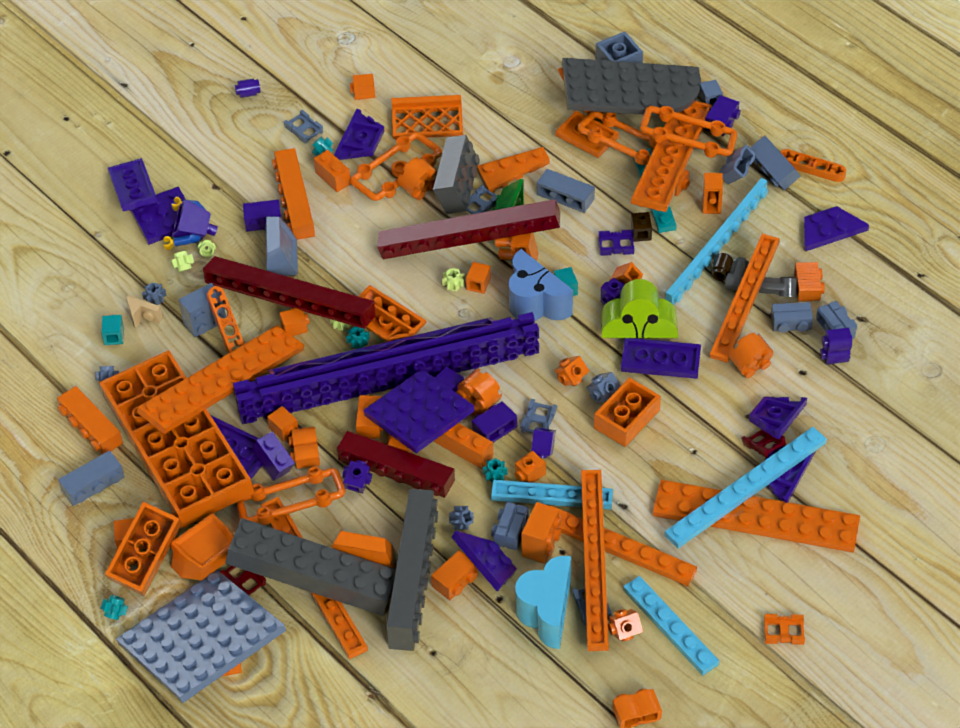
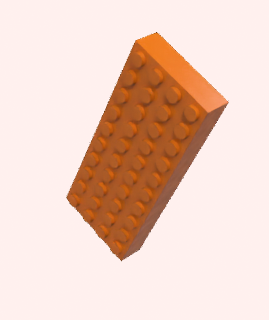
(190, 462)

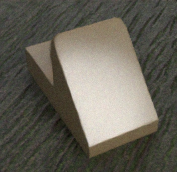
(142, 309)

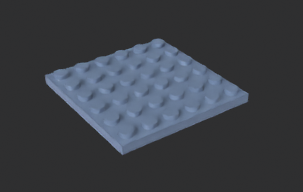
(200, 635)

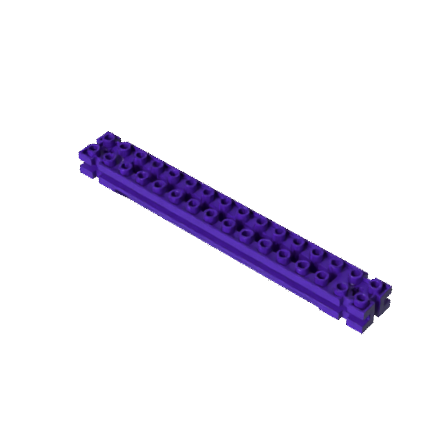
(386, 365)

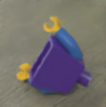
(190, 224)

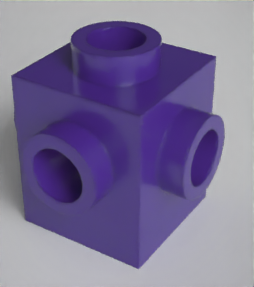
(611, 290)
(357, 476)

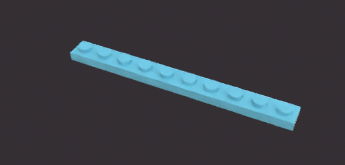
(715, 244)
(745, 487)

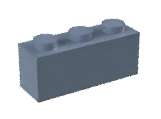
(774, 163)
(565, 190)
(91, 478)

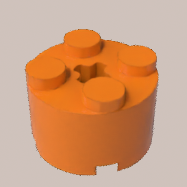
(417, 177)
(751, 354)
(480, 391)

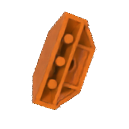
(391, 319)

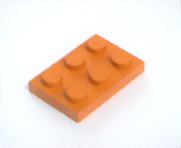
(569, 132)

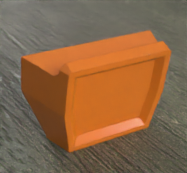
(366, 547)
(201, 549)

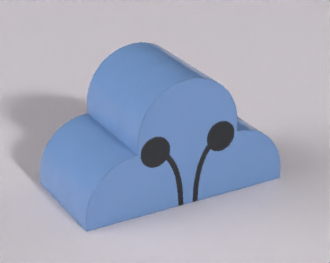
(537, 290)

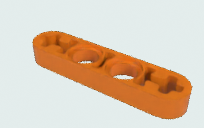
(814, 162)
(223, 322)

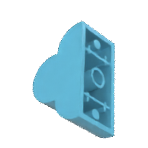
(544, 599)

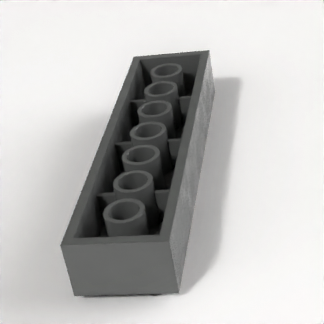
(311, 566)
(412, 570)

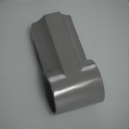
(736, 274)
(783, 286)

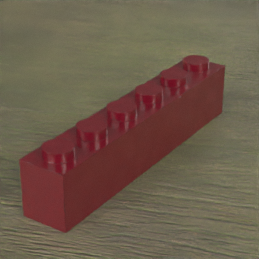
(397, 464)

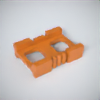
(784, 623)

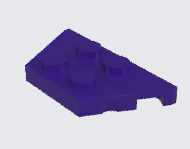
(360, 137)
(830, 227)
(776, 414)
(786, 484)
(487, 558)

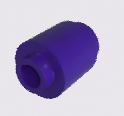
(247, 88)

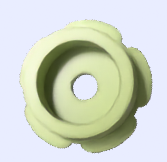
(206, 252)

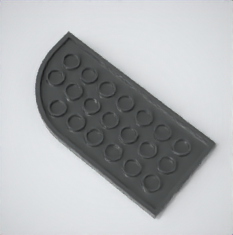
(628, 86)

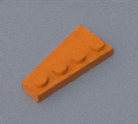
(502, 171)

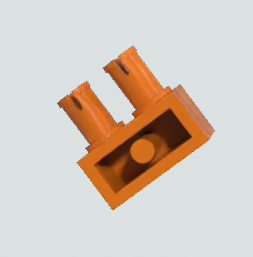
(525, 242)

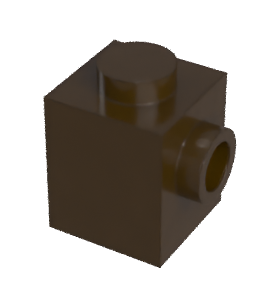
(641, 226)

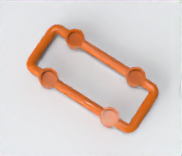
(610, 120)
(661, 134)
(389, 188)
(314, 476)

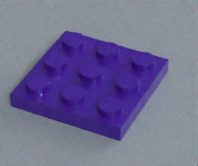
(159, 217)

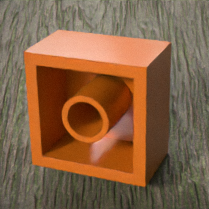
(541, 532)

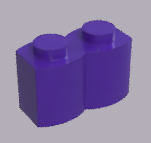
(836, 346)

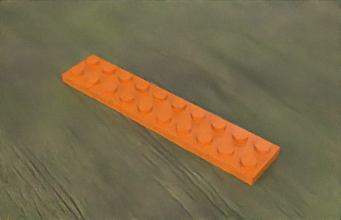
(668, 162)
(217, 379)
(764, 517)

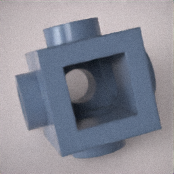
(603, 387)

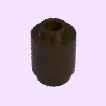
(721, 266)

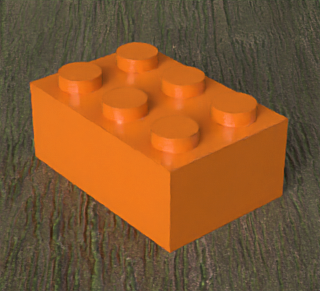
(627, 412)

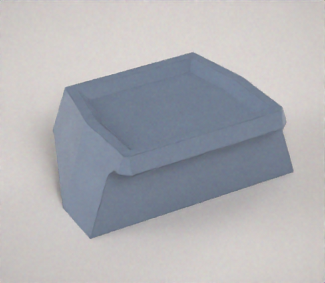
(280, 247)

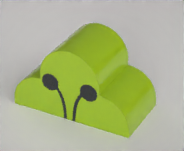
(639, 313)

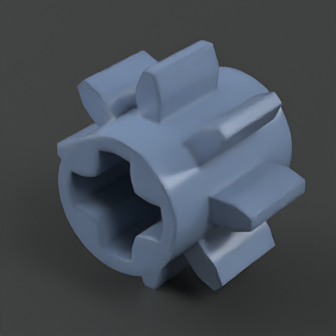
(154, 293)
(105, 372)
(461, 517)

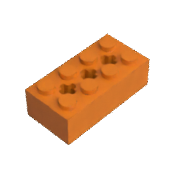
(137, 537)

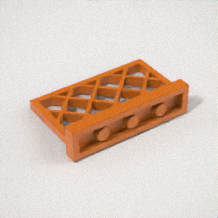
(427, 105)

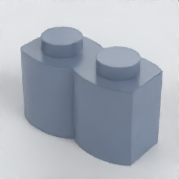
(737, 164)

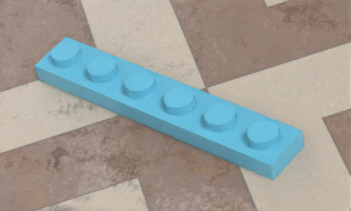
(544, 493)
(671, 625)

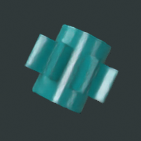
(321, 146)
(357, 337)
(495, 470)
(114, 607)

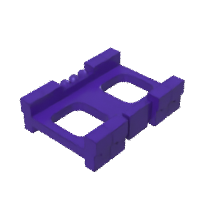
(615, 238)

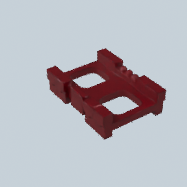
(759, 446)
(239, 581)

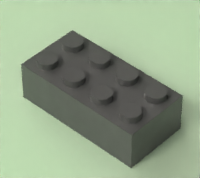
(456, 174)

